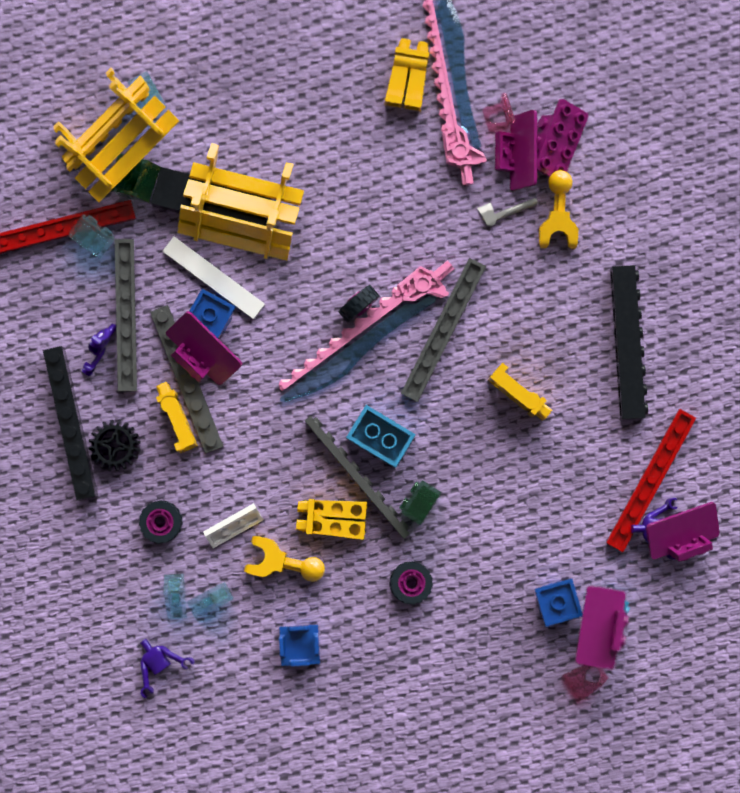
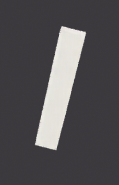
(213, 277)

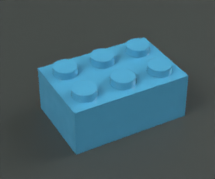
(380, 436)

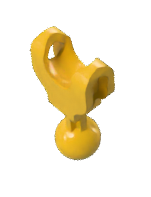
(559, 220)
(311, 569)

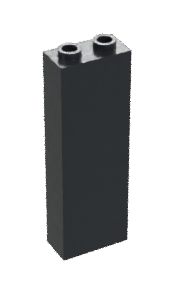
(170, 190)

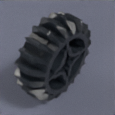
(116, 436)

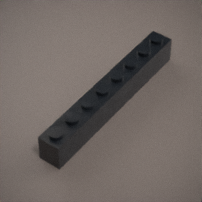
(627, 342)
(70, 423)

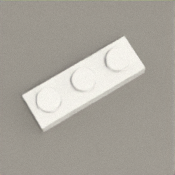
(233, 525)

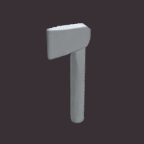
(490, 218)

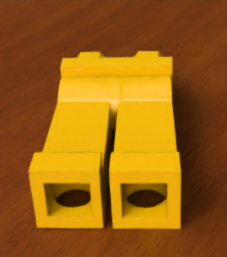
(405, 61)
(526, 400)
(173, 408)
(320, 510)

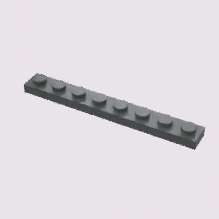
(125, 315)
(443, 329)
(188, 385)
(364, 483)

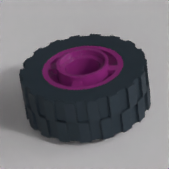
(359, 303)
(152, 530)
(423, 582)

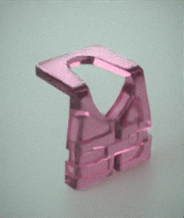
(505, 105)
(579, 686)

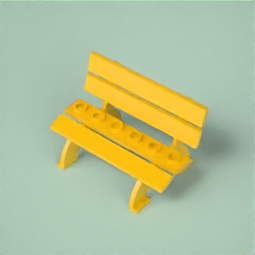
(100, 131)
(234, 231)

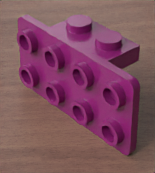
(559, 137)
(518, 151)
(201, 350)
(684, 533)
(601, 627)

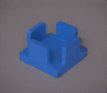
(212, 312)
(558, 602)
(299, 645)

